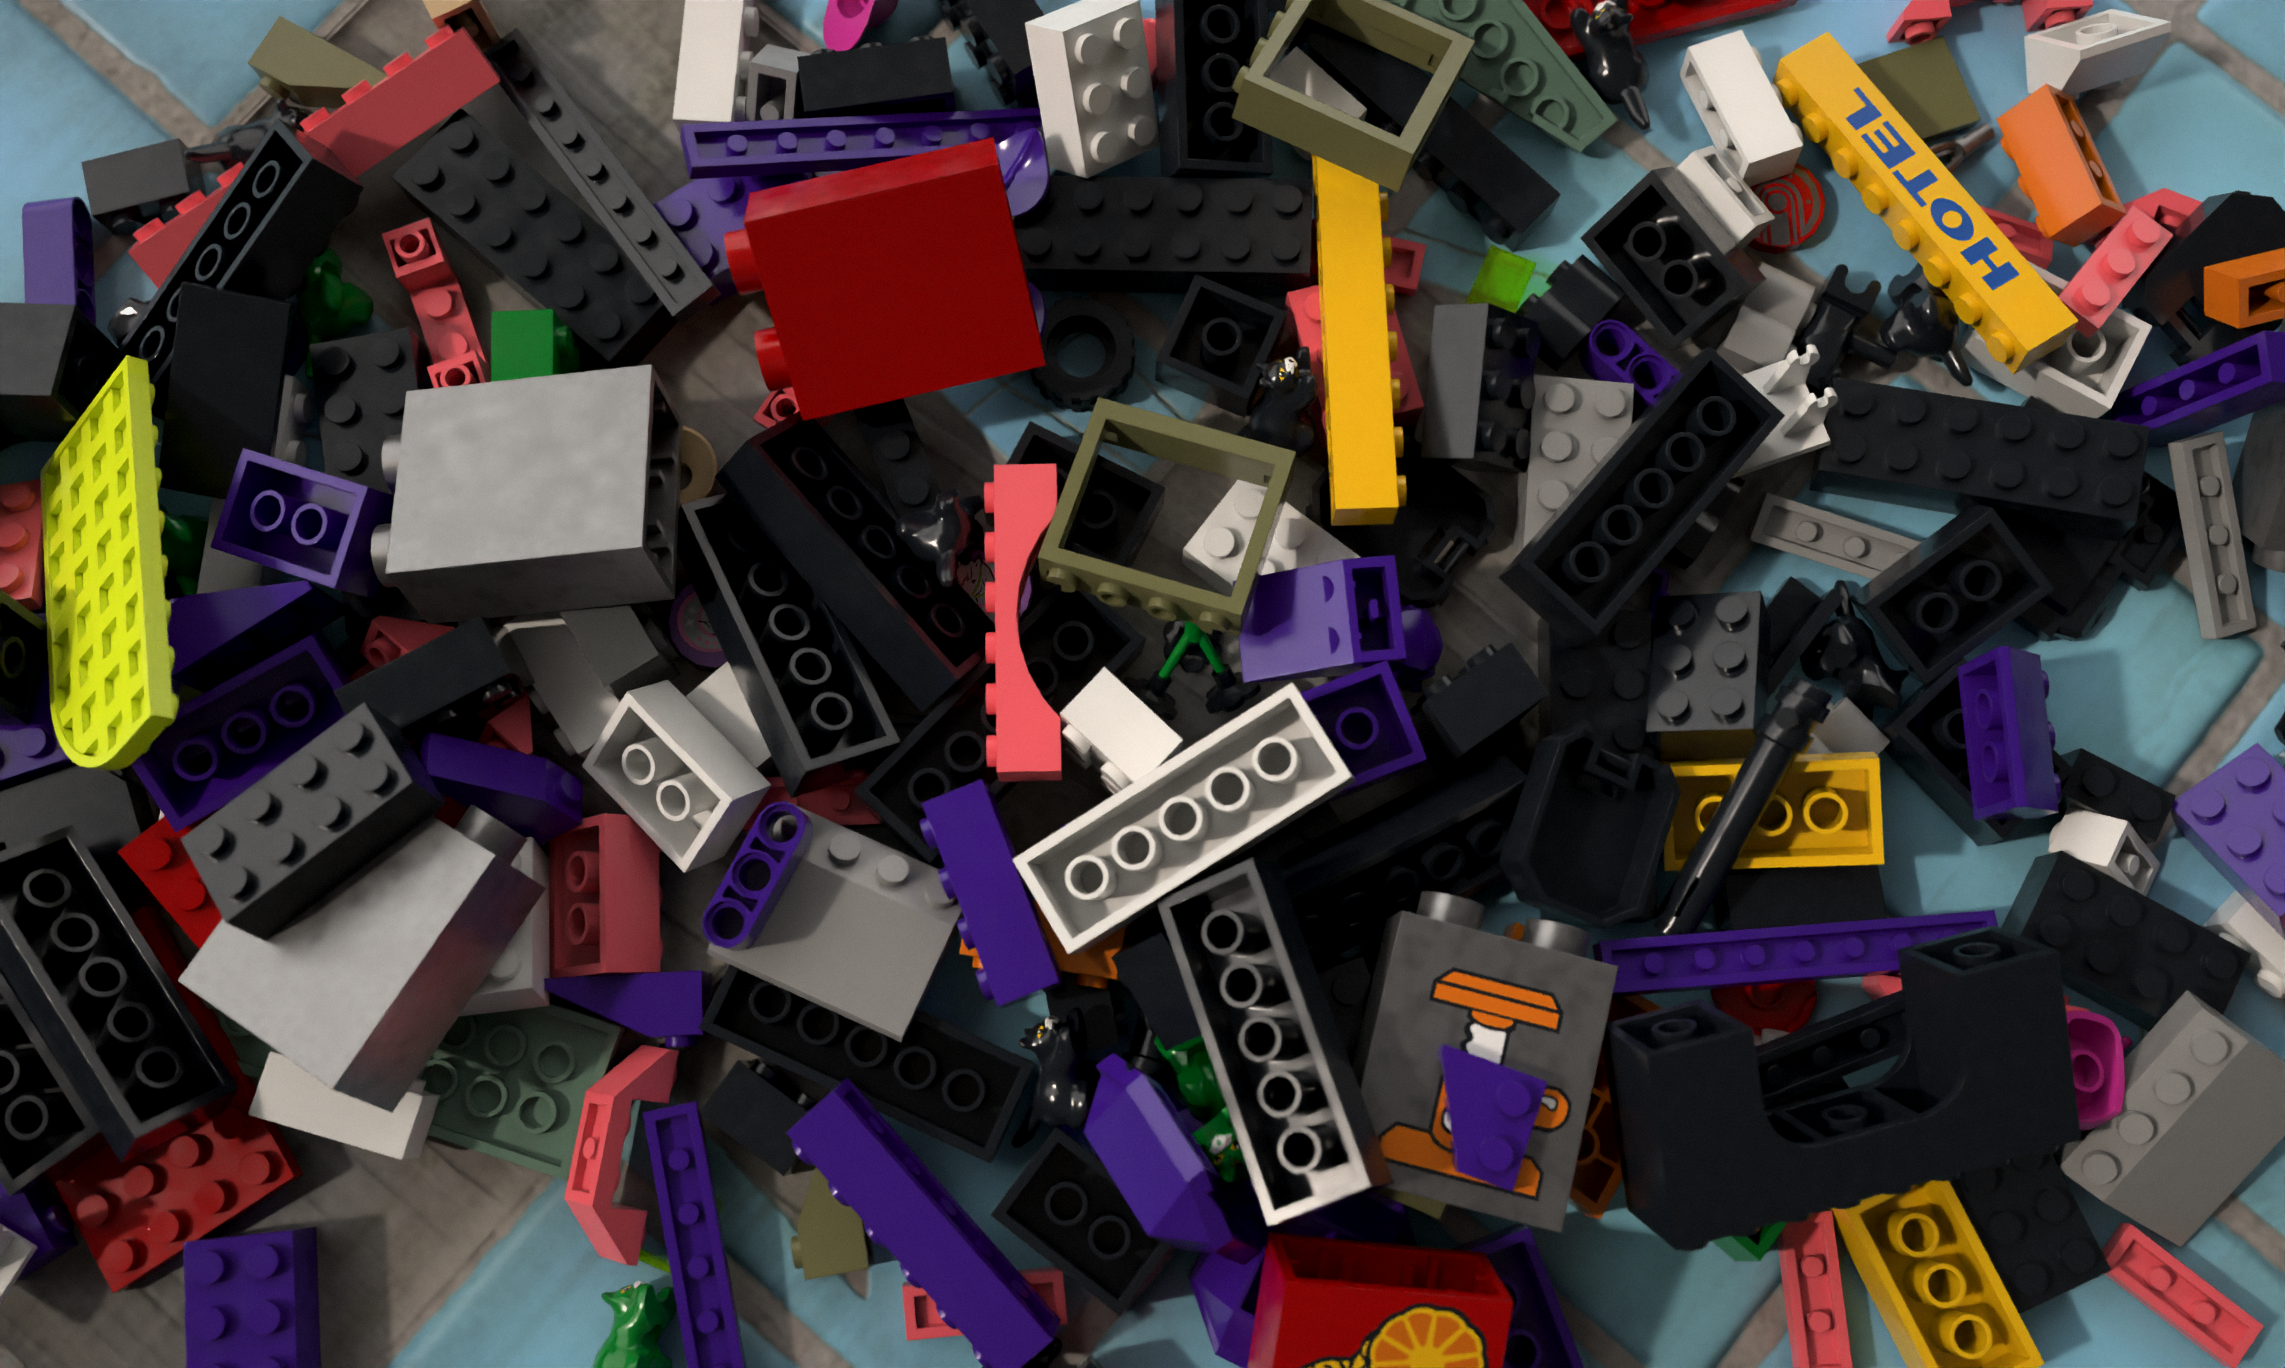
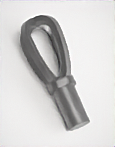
(1961, 148)

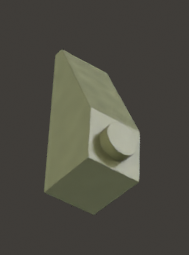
(307, 67)
(829, 1235)

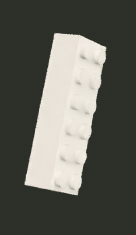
(1183, 820)

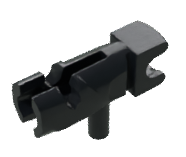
(1835, 330)

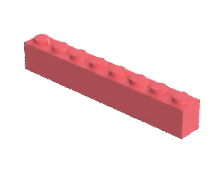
(359, 133)

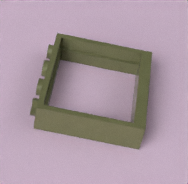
(1334, 133)
(1187, 445)

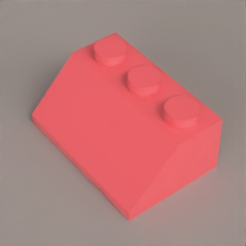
(604, 899)

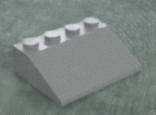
(852, 928)
(2191, 1124)

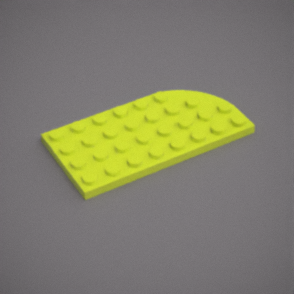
(107, 579)

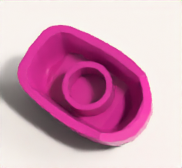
(2096, 1067)

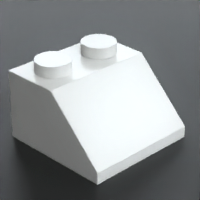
(2093, 51)

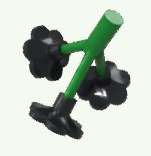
(1192, 649)

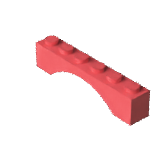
(1026, 726)

